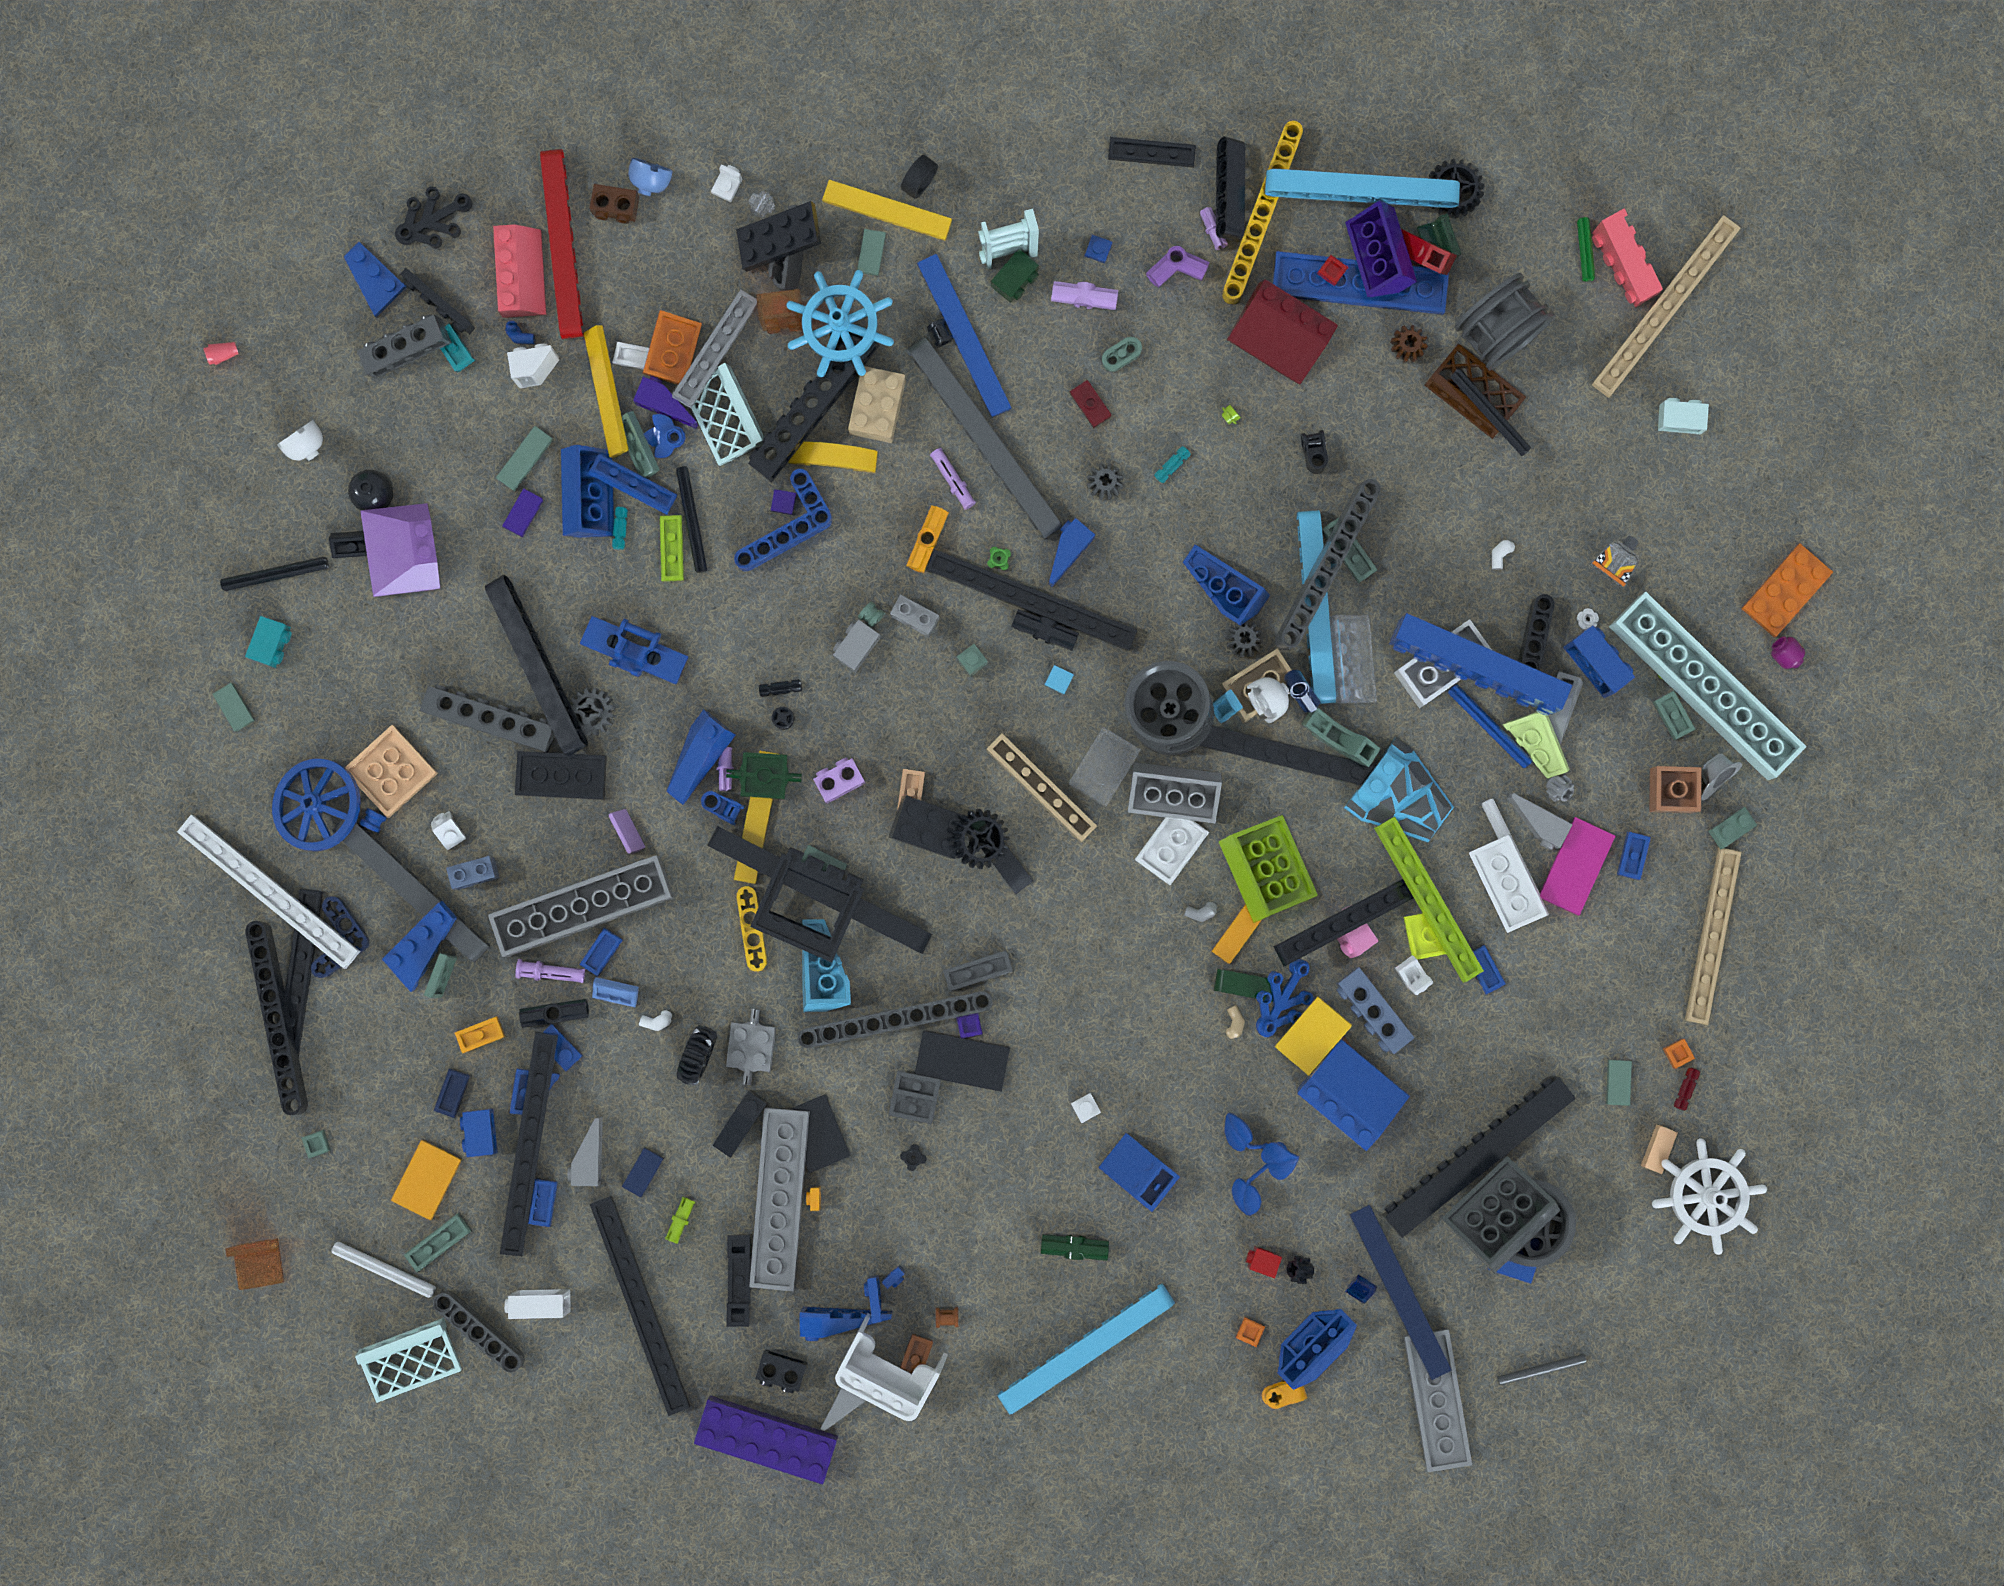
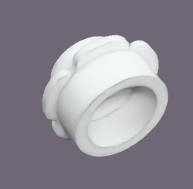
(1581, 617)

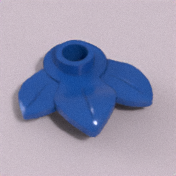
(661, 436)

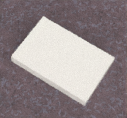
(1171, 847)

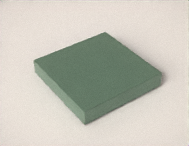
(440, 975)

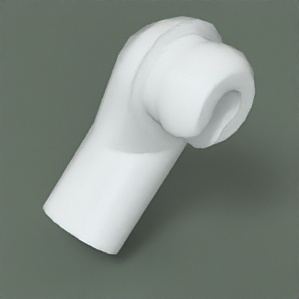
(1499, 552)

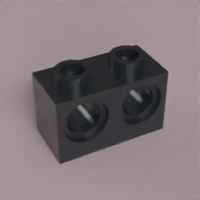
(782, 1364)

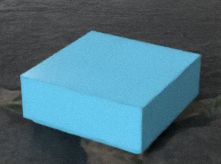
(1059, 679)

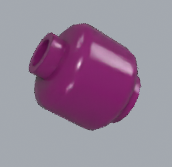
(1788, 652)

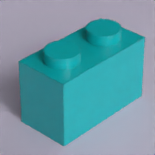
(268, 642)

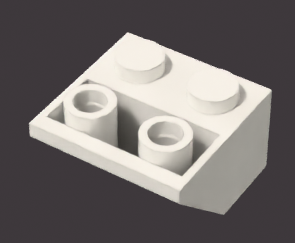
(531, 365)

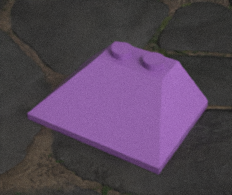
(400, 549)

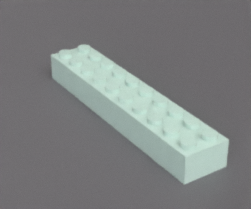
(1707, 686)

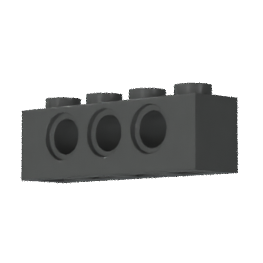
(434, 339)

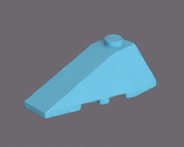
(823, 982)

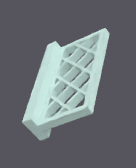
(742, 409)
(402, 1342)

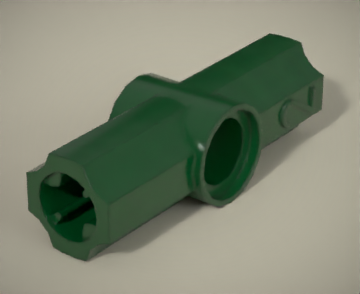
(1074, 1247)

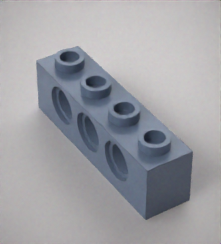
(1400, 1034)

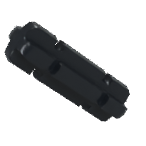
(780, 688)

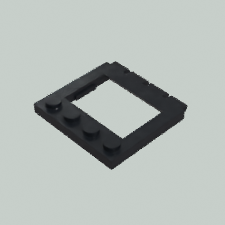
(794, 932)

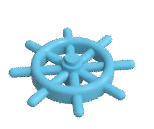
(840, 323)

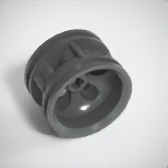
(1504, 321)
(1173, 677)

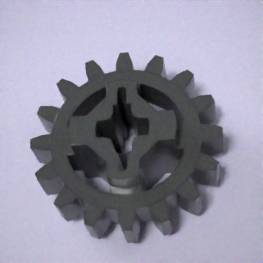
(592, 703)

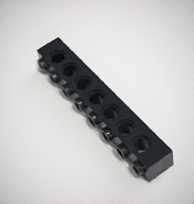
(812, 416)

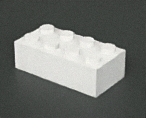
(1427, 682)

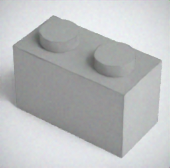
(856, 645)

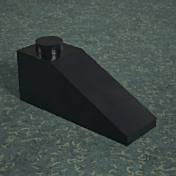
(740, 1123)

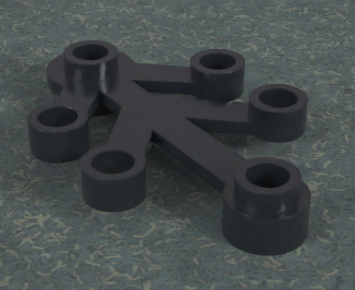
(430, 220)

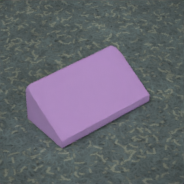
(626, 831)

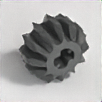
(1112, 478)
(1252, 638)

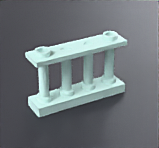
(1009, 239)

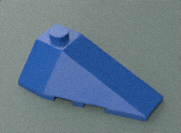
(1228, 589)
(700, 751)

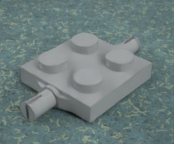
(751, 1047)

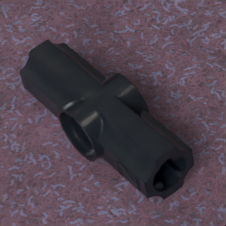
(1045, 629)
(567, 1011)

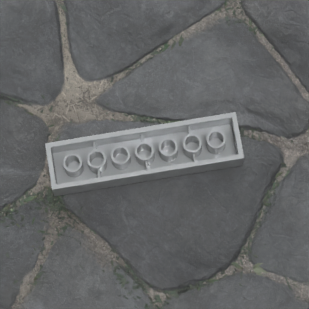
(581, 906)

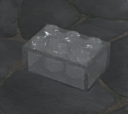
(1104, 767)

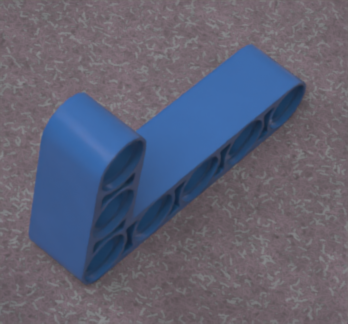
(790, 528)

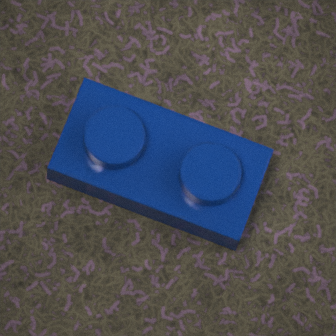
(1633, 855)
(565, 1054)

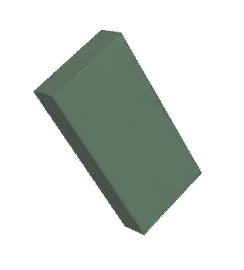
(871, 252)
(233, 707)
(1618, 1082)

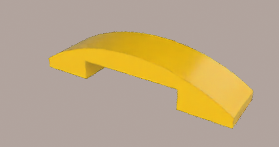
(835, 456)

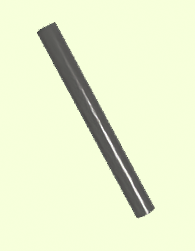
(1541, 1369)

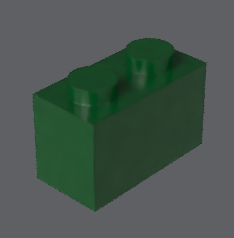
(1015, 276)

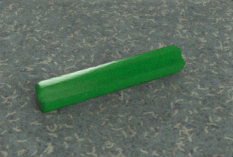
(1586, 249)

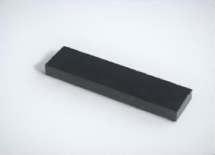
(1152, 152)

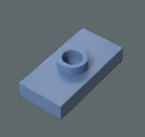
(615, 992)

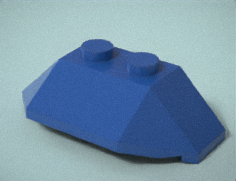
(1314, 1346)

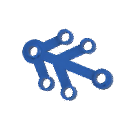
(1281, 999)

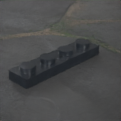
(430, 296)

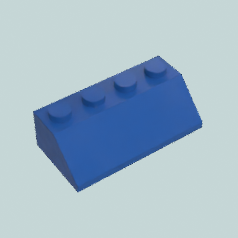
(585, 499)

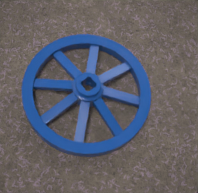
(319, 804)

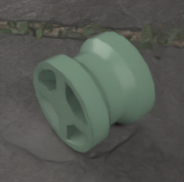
(871, 614)

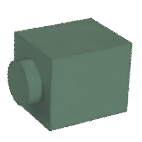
(972, 660)

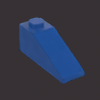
(1072, 543)

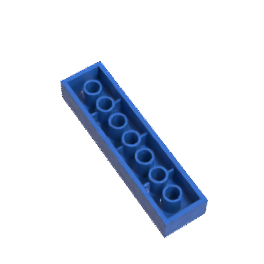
(1480, 665)

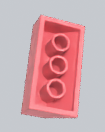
(519, 271)

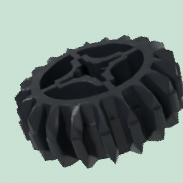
(1472, 184)
(985, 831)
(696, 1055)

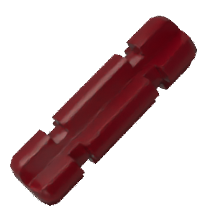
(1686, 1089)

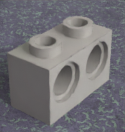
(914, 616)

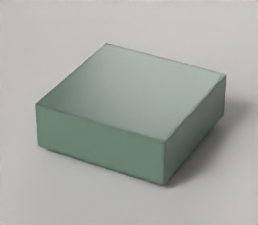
(316, 1144)

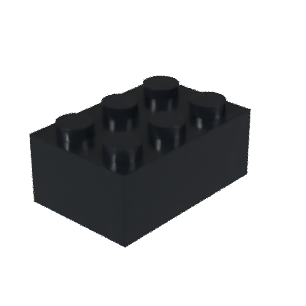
(925, 826)

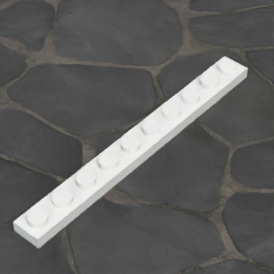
(268, 891)

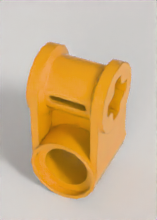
(1285, 1394)

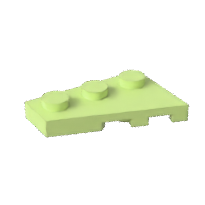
(1538, 738)

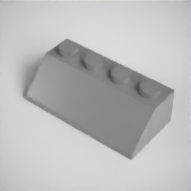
(1174, 792)

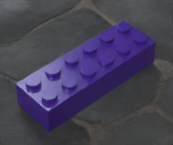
(766, 1439)

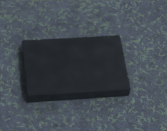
(825, 1138)

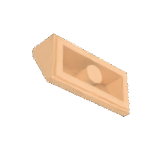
(1659, 1148)

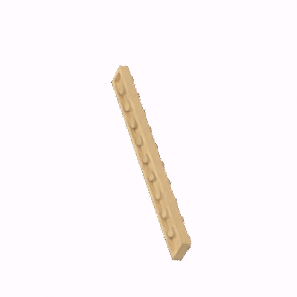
(1666, 306)

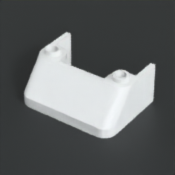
(883, 1382)

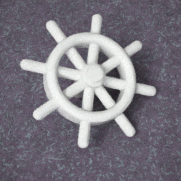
(1709, 1196)

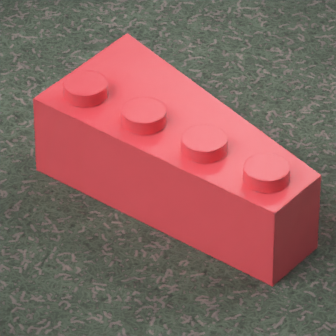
(1626, 258)

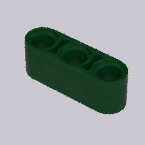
(1241, 984)

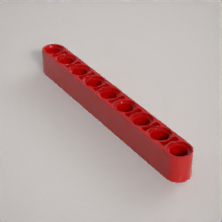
(561, 241)

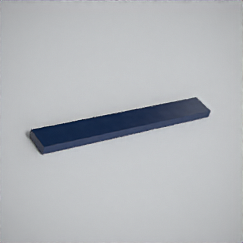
(1400, 1292)

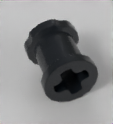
(940, 333)

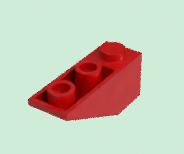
(1428, 253)

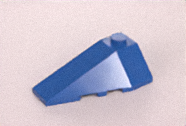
(824, 1322)

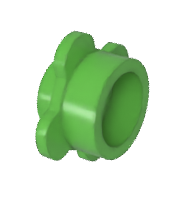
(1004, 554)

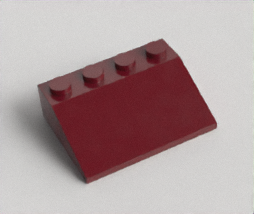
(1281, 331)

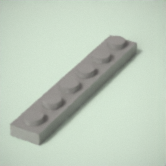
(715, 349)

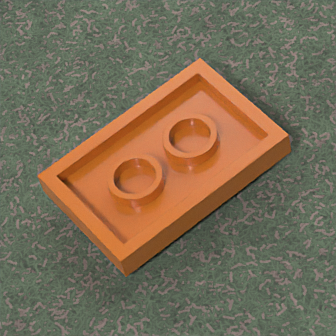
(671, 347)

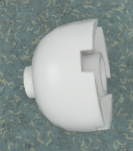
(303, 443)
(1269, 698)

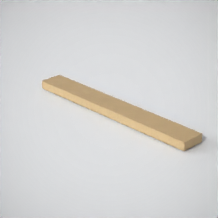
(1713, 936)

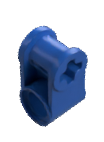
(723, 807)

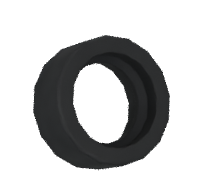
(919, 176)

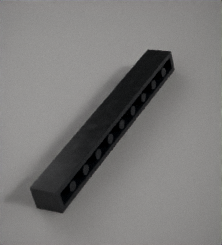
(1478, 1156)

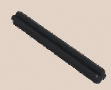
(1490, 412)
(691, 519)
(274, 573)

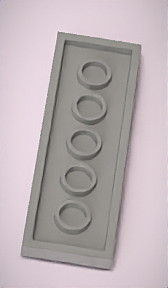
(1439, 1410)

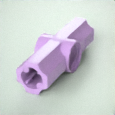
(1085, 295)

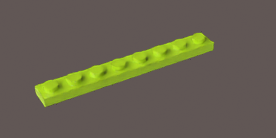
(1428, 899)

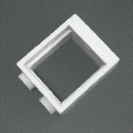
(538, 1304)

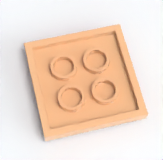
(391, 771)

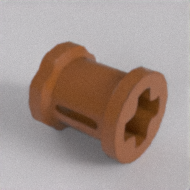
(946, 1317)

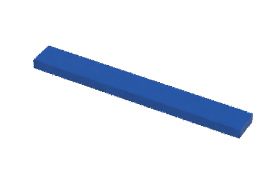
(964, 335)

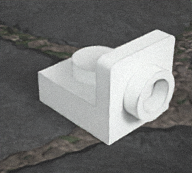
(727, 183)

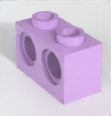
(841, 785)

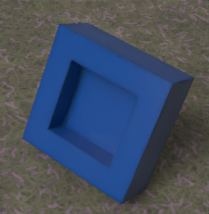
(1098, 249)
(894, 1278)

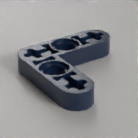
(336, 923)

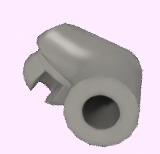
(1202, 914)

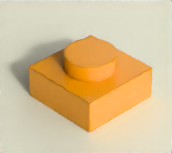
(813, 1198)

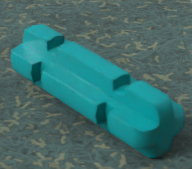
(1172, 464)
(619, 530)

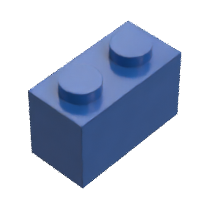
(479, 1133)

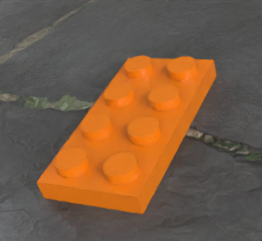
(1787, 590)

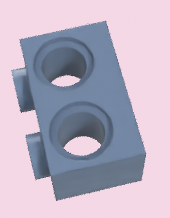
(472, 873)

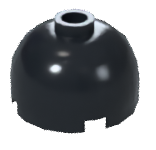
(370, 490)

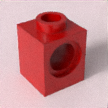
(1263, 1261)

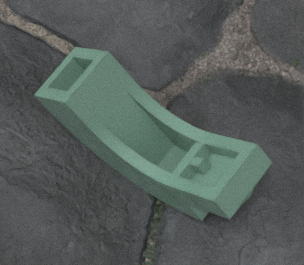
(1340, 738)

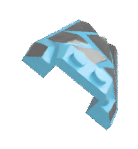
(1404, 790)

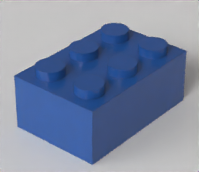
(1599, 661)

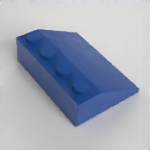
(1353, 1094)

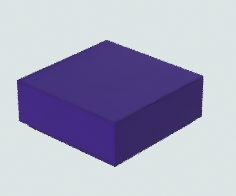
(783, 502)
(969, 1025)

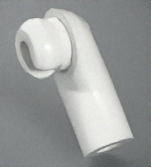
(658, 1022)

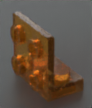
(257, 1263)

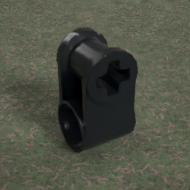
(1314, 447)

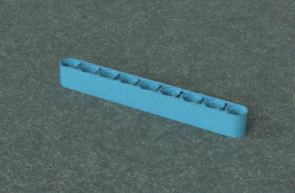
(1362, 188)
(1319, 629)
(1087, 1349)

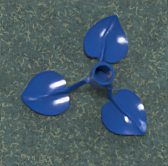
(1275, 1155)

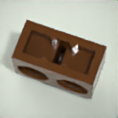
(616, 198)

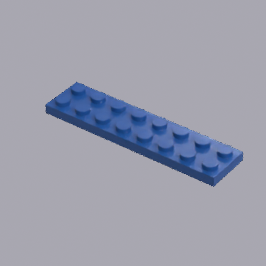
(1299, 278)

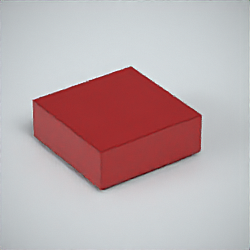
(1332, 270)

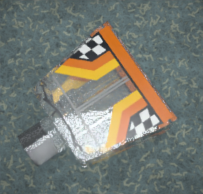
(1616, 562)

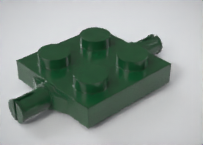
(764, 775)

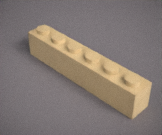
(1041, 788)

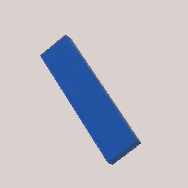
(632, 484)

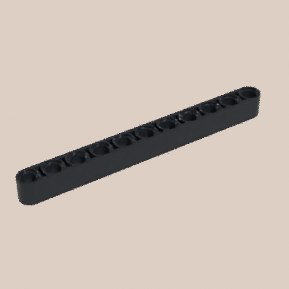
(865, 912)

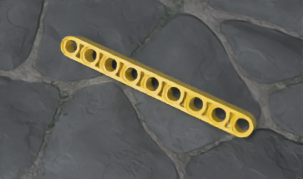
(1261, 222)

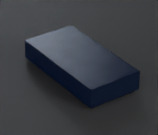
(452, 1093)
(642, 1172)

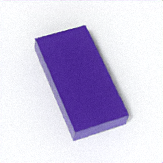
(522, 512)

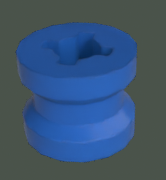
(372, 820)

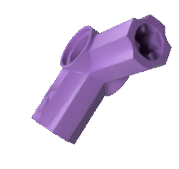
(1166, 267)

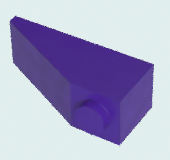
(658, 399)

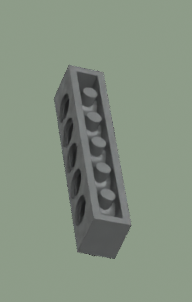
(433, 705)

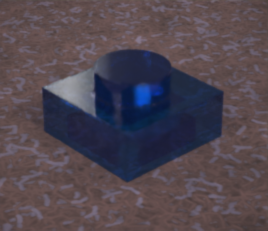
(1361, 1289)

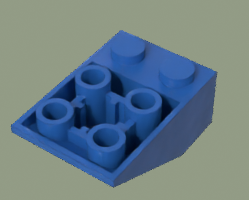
(1139, 1172)

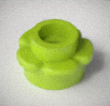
(1230, 415)

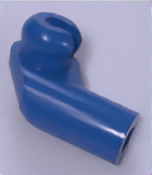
(517, 335)

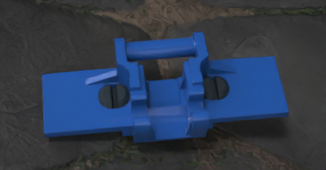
(630, 656)

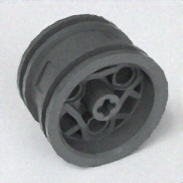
(1559, 1240)

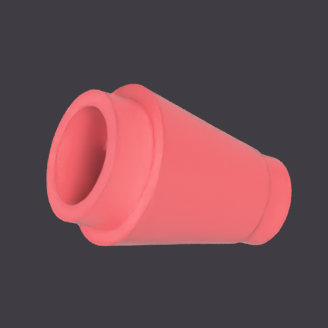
(220, 352)

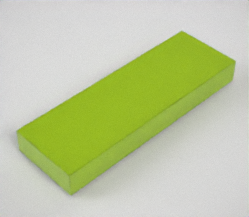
(671, 548)

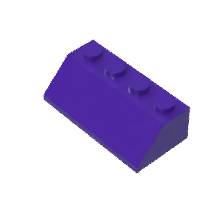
(1380, 250)

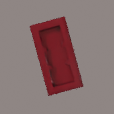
(1090, 404)

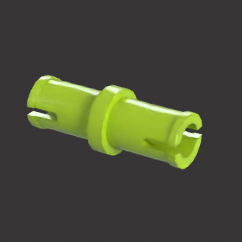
(680, 1219)

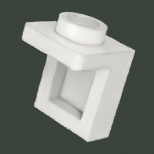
(447, 830)
(1413, 975)

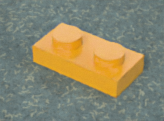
(480, 1034)

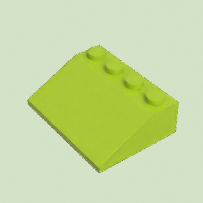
(1268, 868)

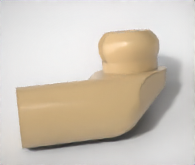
(1237, 1023)

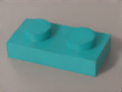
(456, 351)

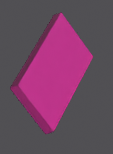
(1576, 866)

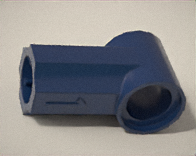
(1301, 691)

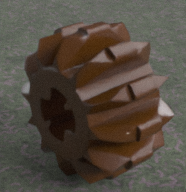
(1406, 351)

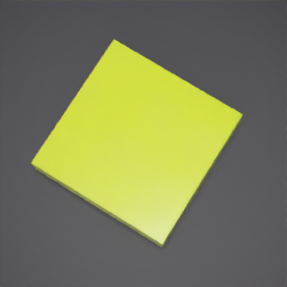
(1421, 937)

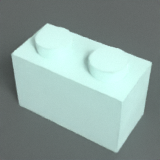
(1683, 416)

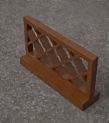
(1460, 402)

